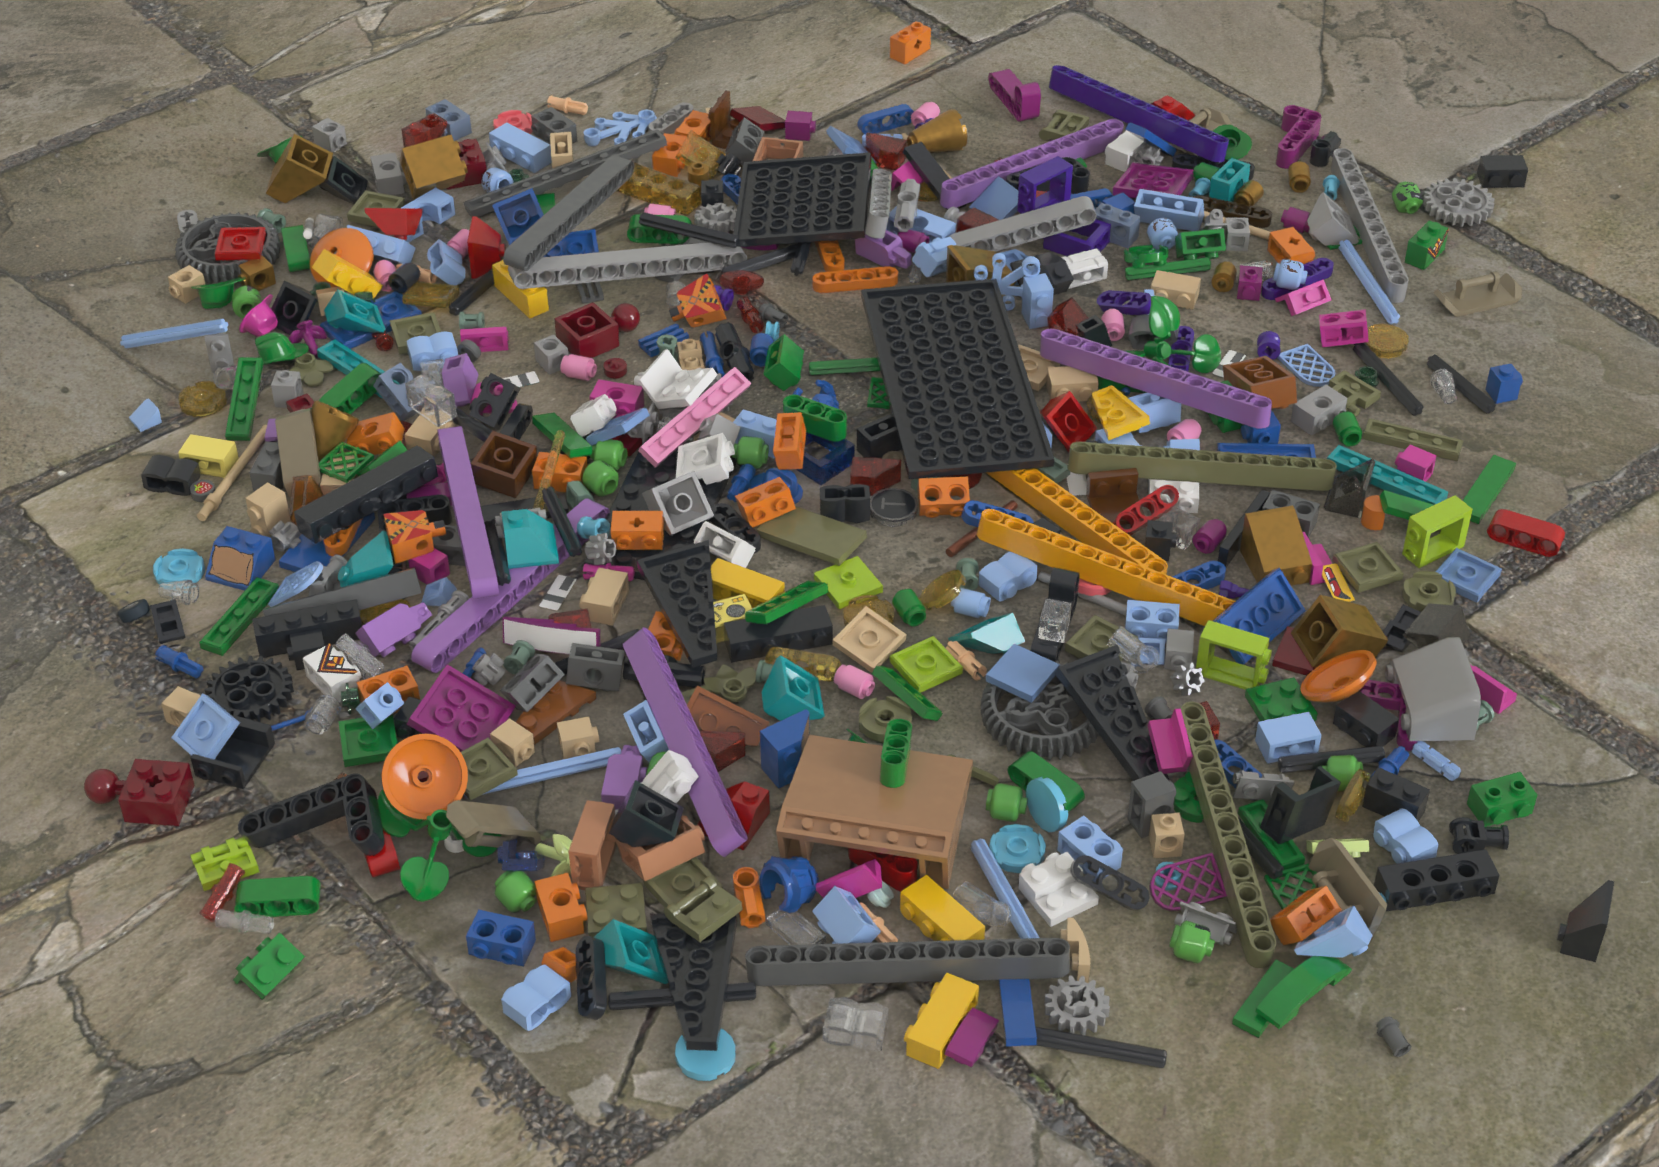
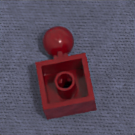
(475, 163)
(591, 331)
(151, 794)

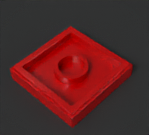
(240, 243)

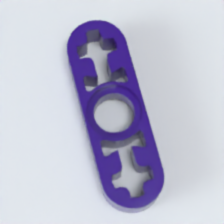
(1138, 305)

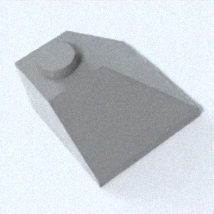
(1330, 223)
(680, 501)

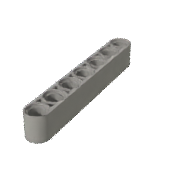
(878, 203)
(1029, 225)

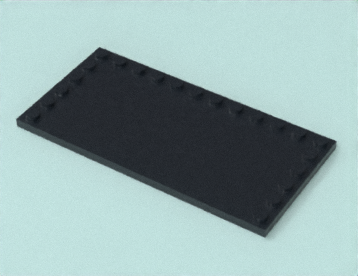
(955, 379)

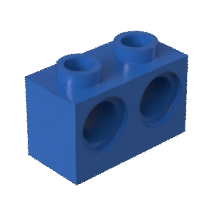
(501, 938)

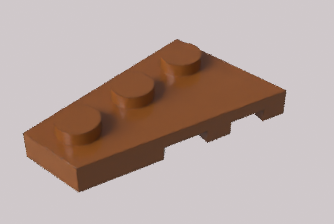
(553, 707)
(718, 714)

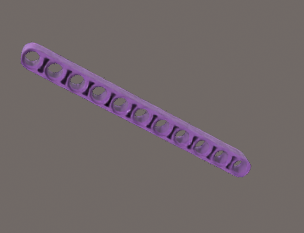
(1079, 144)
(1156, 378)
(468, 513)
(479, 614)
(684, 738)

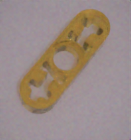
(812, 659)

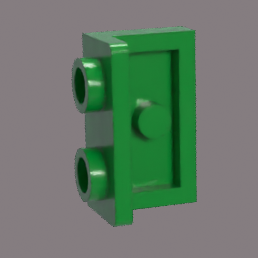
(270, 966)

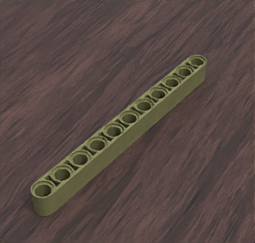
(1204, 466)
(1228, 840)

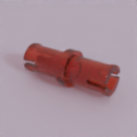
(750, 315)
(222, 891)

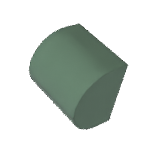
(576, 493)

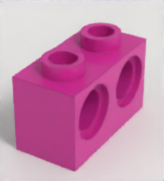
(1343, 328)

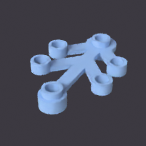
(643, 119)
(1005, 289)

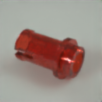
(383, 341)

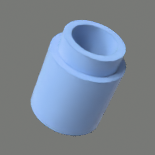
(971, 603)

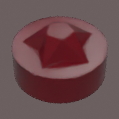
(615, 368)

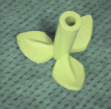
(558, 852)

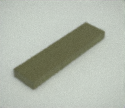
(1403, 436)

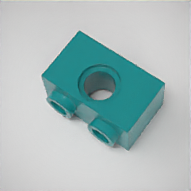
(1229, 180)

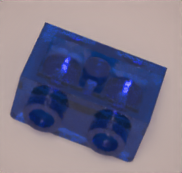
(518, 861)

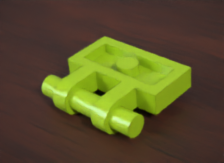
(212, 862)

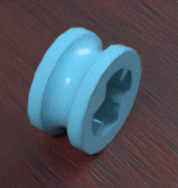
(772, 330)
(1176, 876)

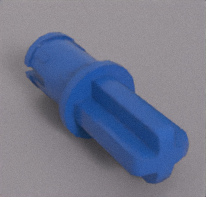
(741, 481)
(178, 661)
(1394, 760)

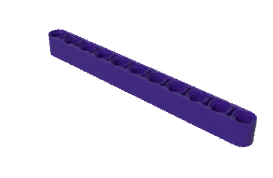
(1133, 110)

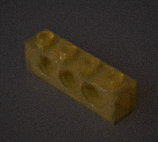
(662, 189)

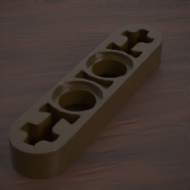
(1256, 216)

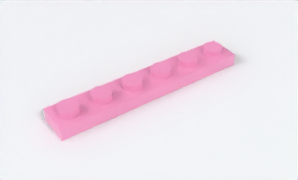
(690, 419)

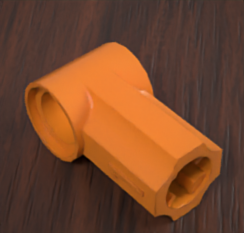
(748, 892)

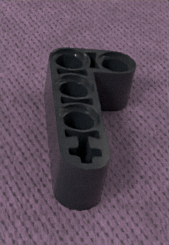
(1079, 184)
(1062, 587)

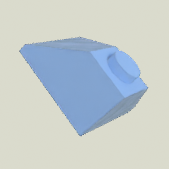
(1337, 937)

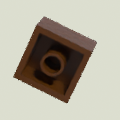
(504, 464)

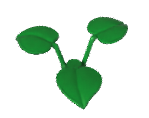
(1165, 318)
(419, 876)

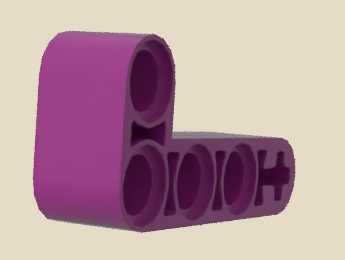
(1019, 98)
(1302, 130)

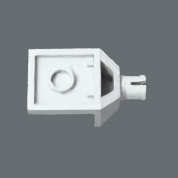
(670, 385)

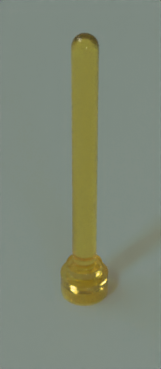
(550, 468)

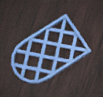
(1323, 380)
(296, 583)

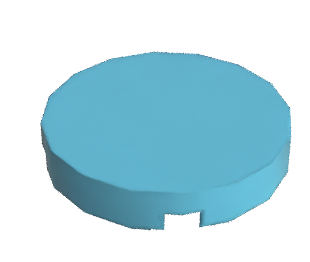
(179, 566)
(1046, 804)
(1017, 847)
(704, 1064)

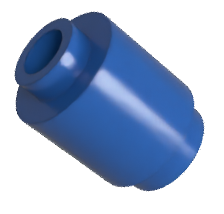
(759, 348)

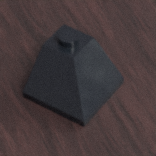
(344, 182)
(1055, 269)
(292, 306)
(646, 817)
(1587, 925)

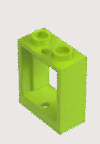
(1451, 517)
(1229, 671)

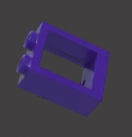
(1055, 170)
(1068, 245)

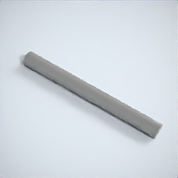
(1097, 599)

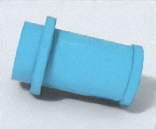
(1331, 184)
(1201, 187)

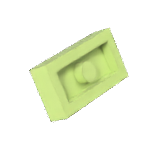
(1353, 846)

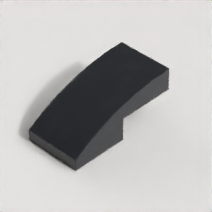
(167, 621)
(1396, 628)

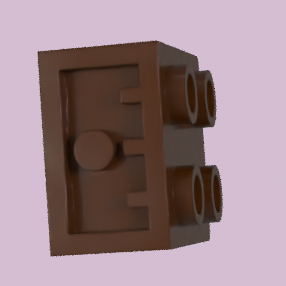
(721, 121)
(1112, 492)

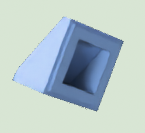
(146, 416)
(438, 592)
(1158, 644)

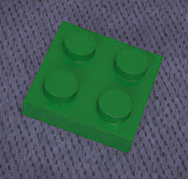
(1279, 700)
(364, 744)

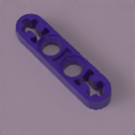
(1317, 269)
(1186, 345)

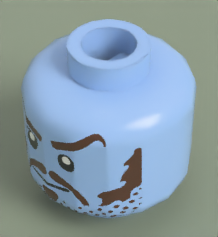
(495, 178)
(1162, 232)
(1289, 274)

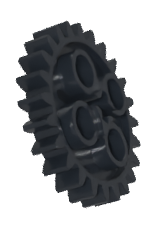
(251, 688)

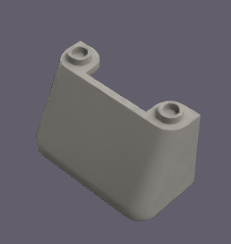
(1437, 692)

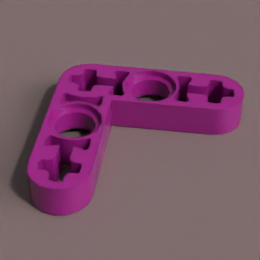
(1396, 702)

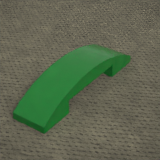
(1299, 986)

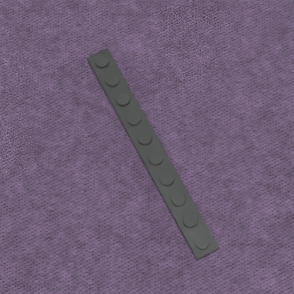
(567, 172)

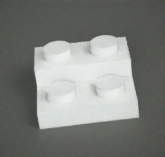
(707, 458)
(1187, 491)
(1054, 890)

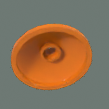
(350, 246)
(1339, 677)
(445, 773)

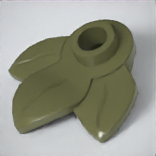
(311, 369)
(731, 684)

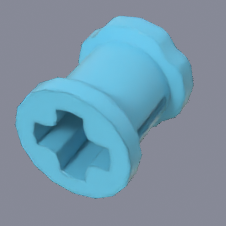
(589, 527)

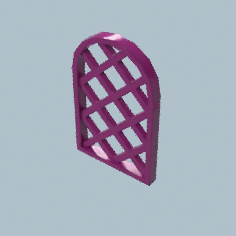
(1217, 876)

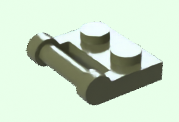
(1069, 122)
(709, 914)

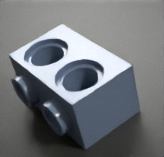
(457, 120)
(1123, 224)
(395, 394)

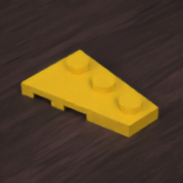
(1117, 412)

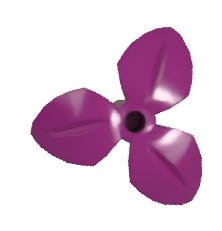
(308, 333)

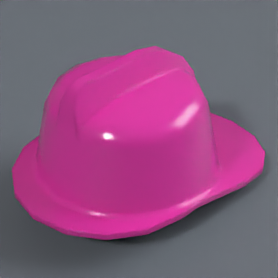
(259, 319)

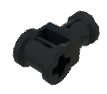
(1477, 836)

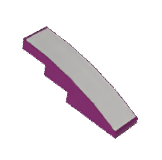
(547, 635)

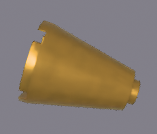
(941, 133)
(330, 427)

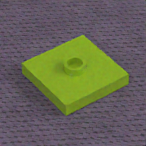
(848, 581)
(926, 664)

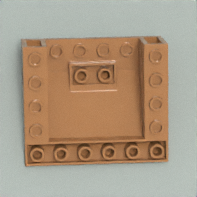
(843, 804)

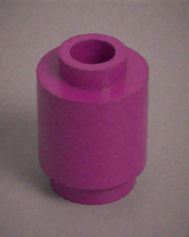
(1296, 218)
(912, 239)
(1209, 536)

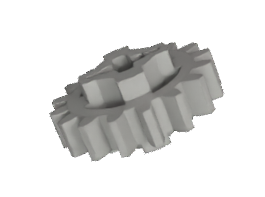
(716, 217)
(1077, 1005)

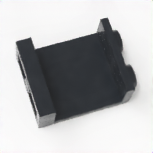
(239, 756)
(1294, 814)

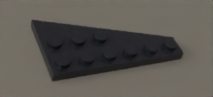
(696, 978)

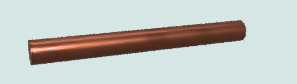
(972, 535)

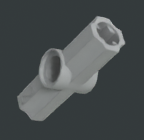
(907, 205)

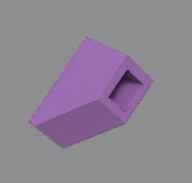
(460, 378)

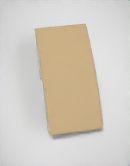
(690, 354)
(1078, 949)

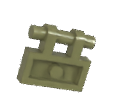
(1355, 391)

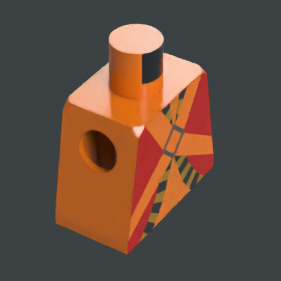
(698, 303)
(411, 534)

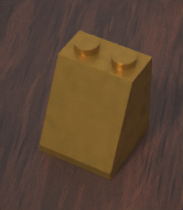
(432, 165)
(298, 169)
(963, 260)
(1276, 541)
(1337, 628)

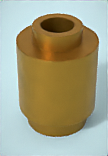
(698, 172)
(1299, 176)
(1249, 193)
(1224, 276)

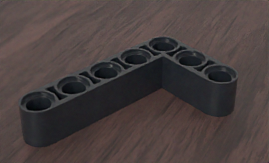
(436, 508)
(345, 796)

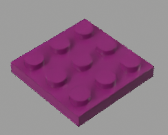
(1152, 178)
(460, 710)

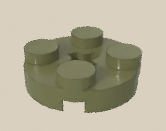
(1415, 587)
(873, 710)

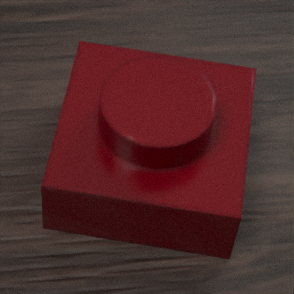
(298, 403)
(630, 443)

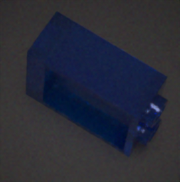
(829, 465)

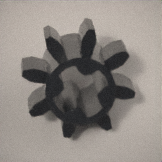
(728, 164)

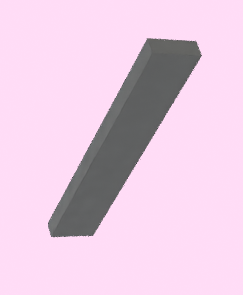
(368, 593)

